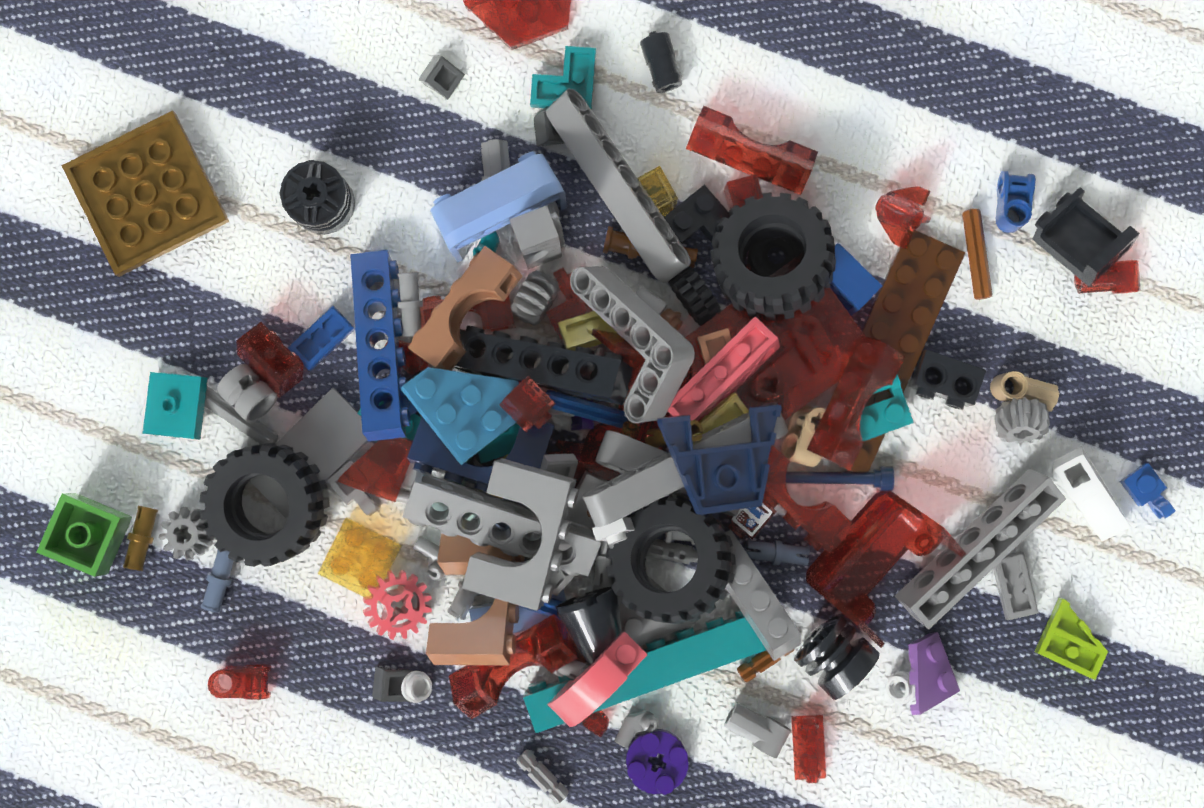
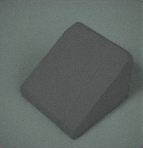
(441, 76)
(545, 131)
(388, 684)

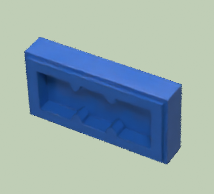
(322, 338)

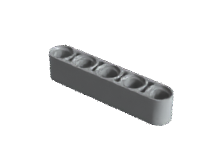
(626, 453)

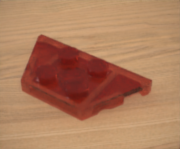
(522, 20)

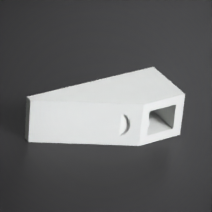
(1090, 493)

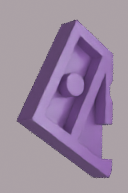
(930, 673)

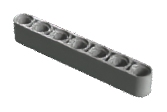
(618, 186)
(660, 476)

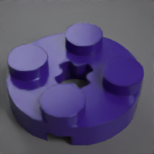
(663, 779)

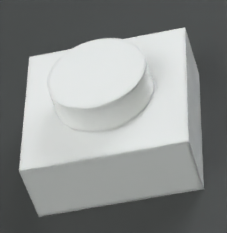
(614, 532)

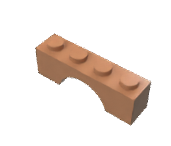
(485, 279)

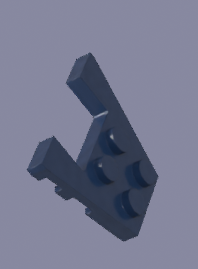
(726, 474)

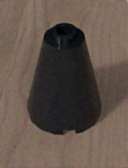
(592, 621)

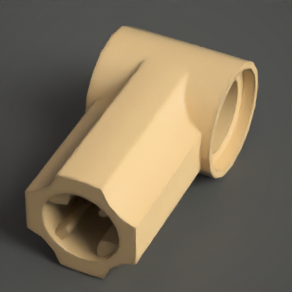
(1025, 387)

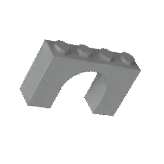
(549, 498)

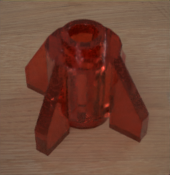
(901, 212)

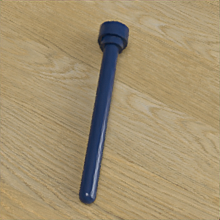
(880, 478)

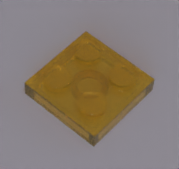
(359, 557)

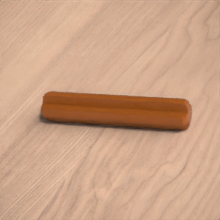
(977, 254)

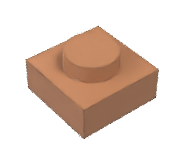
(713, 343)

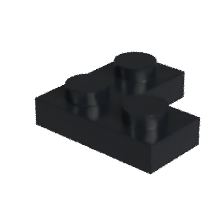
(697, 212)

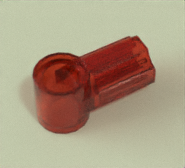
(1119, 279)

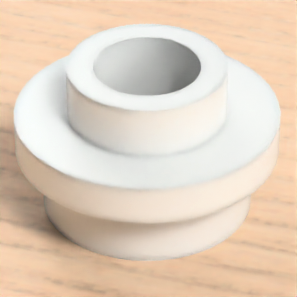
(894, 691)

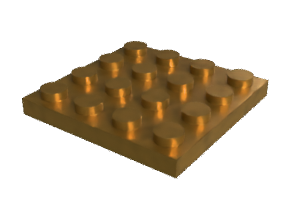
(145, 193)

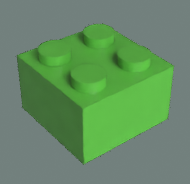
(84, 534)

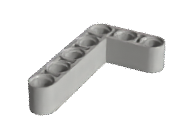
(663, 347)

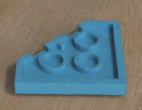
(461, 408)

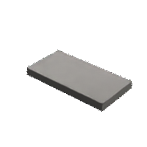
(327, 435)

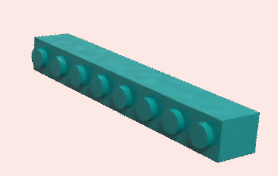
(664, 665)

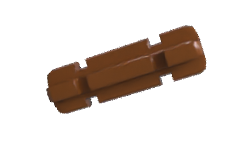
(759, 663)

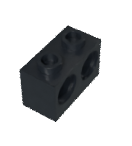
(948, 372)

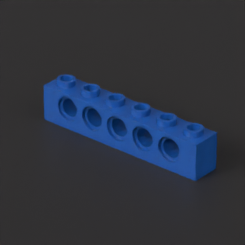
(367, 270)

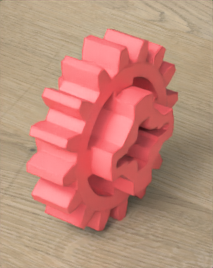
(391, 615)

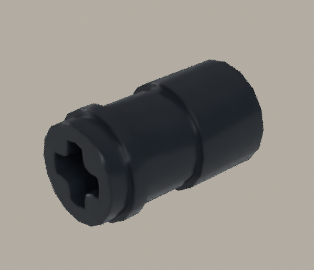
(661, 61)

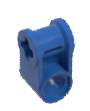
(1014, 194)

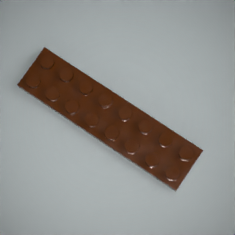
(907, 311)

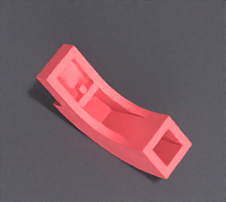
(598, 681)

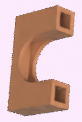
(481, 641)

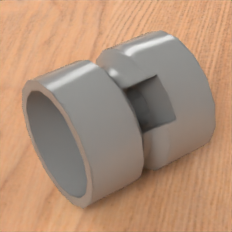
(244, 390)

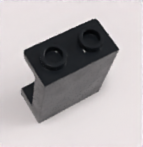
(1082, 238)

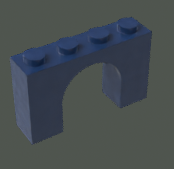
(431, 454)

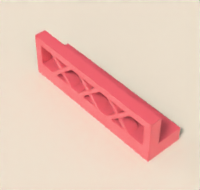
(725, 371)

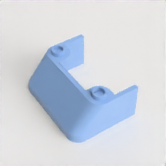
(495, 201)

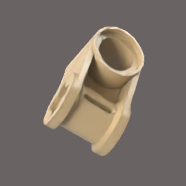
(800, 434)

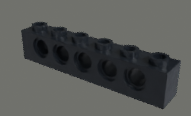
(607, 386)

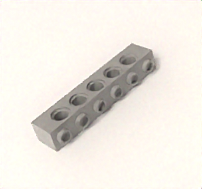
(493, 510)
(985, 544)

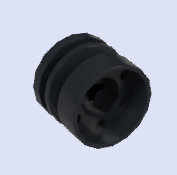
(320, 214)
(830, 650)

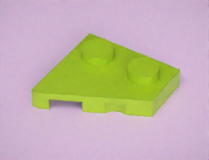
(1071, 642)

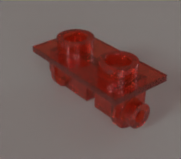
(808, 748)

